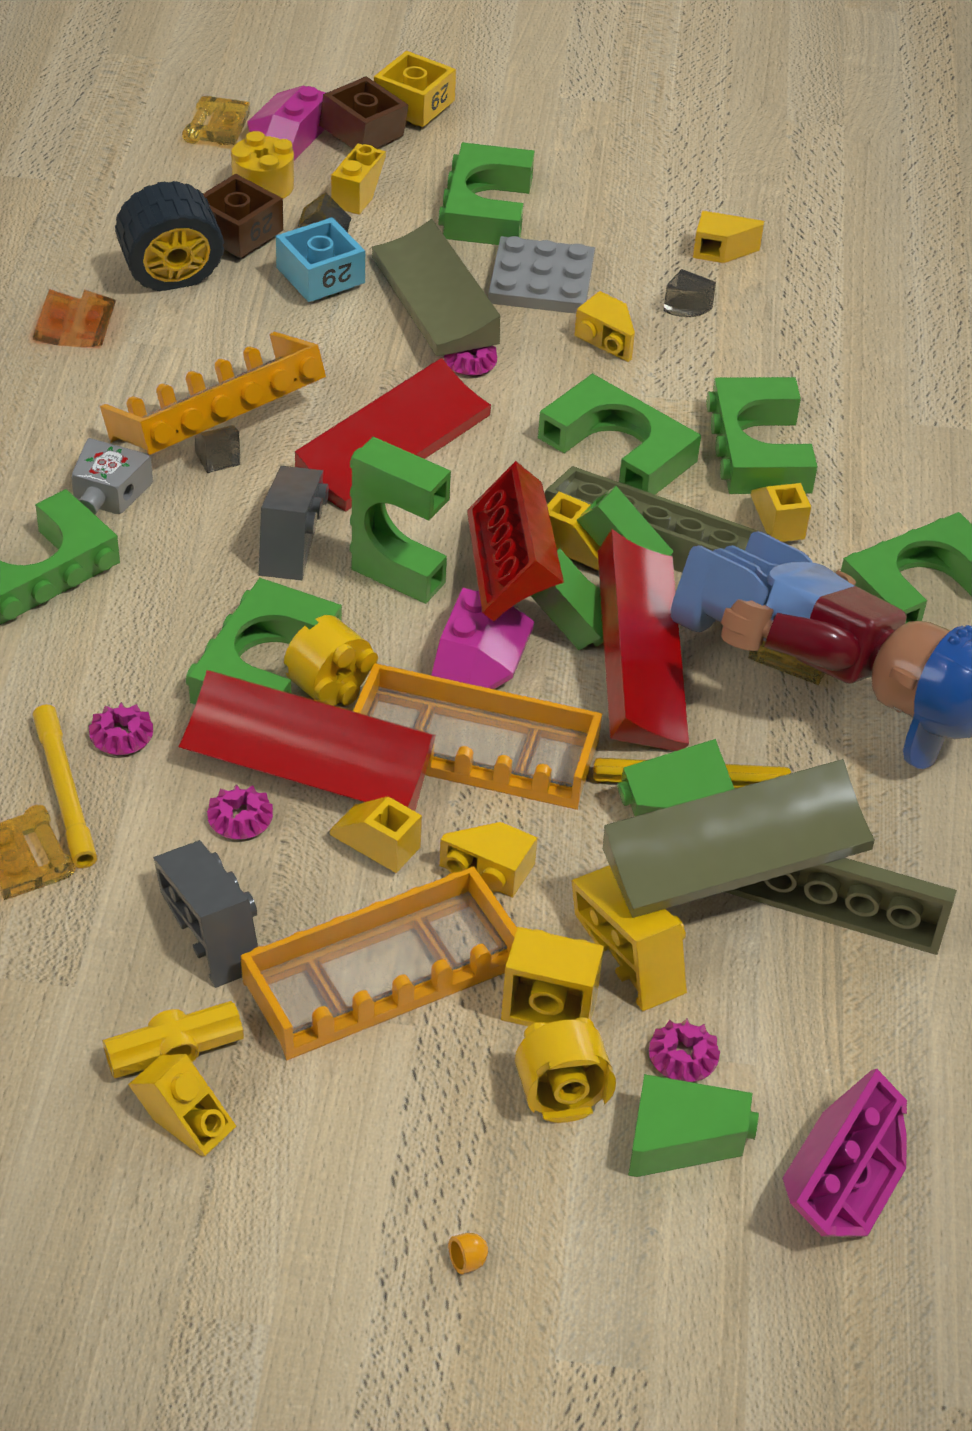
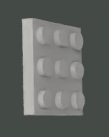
(541, 274)

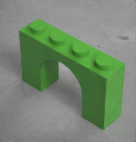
(482, 169)
(599, 406)
(749, 463)
(938, 545)
(377, 546)
(83, 547)
(577, 601)
(264, 615)

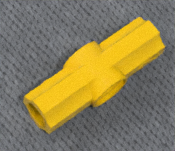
(173, 1034)

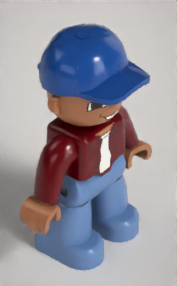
(835, 628)

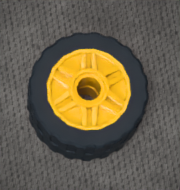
(169, 236)

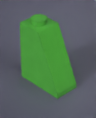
(674, 778)
(689, 1125)

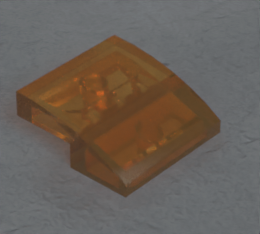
(74, 320)

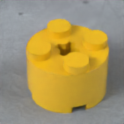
(265, 162)
(329, 661)
(564, 1069)

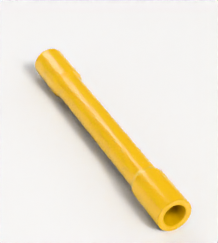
(77, 833)

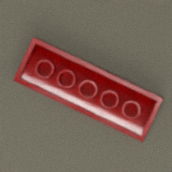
(413, 416)
(512, 541)
(641, 646)
(308, 741)

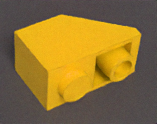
(357, 178)
(726, 237)
(606, 325)
(783, 511)
(569, 533)
(381, 831)
(495, 850)
(182, 1102)

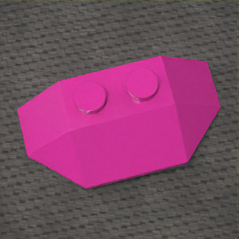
(291, 116)
(477, 648)
(851, 1159)

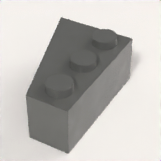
(290, 521)
(210, 905)

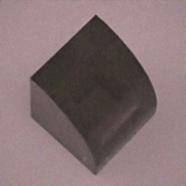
(324, 208)
(689, 295)
(218, 448)

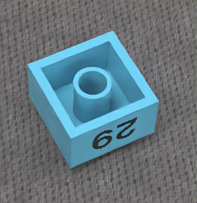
(320, 259)

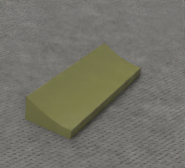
(438, 291)
(674, 522)
(736, 838)
(862, 901)

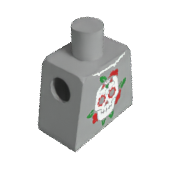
(110, 476)

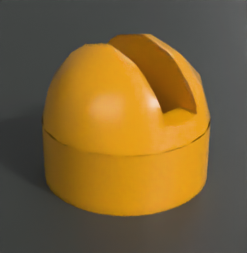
(467, 1252)

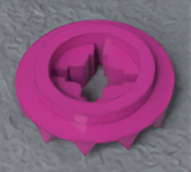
(466, 364)
(115, 739)
(246, 823)
(677, 1063)

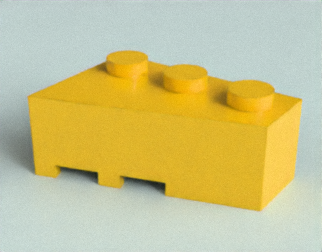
(644, 946)

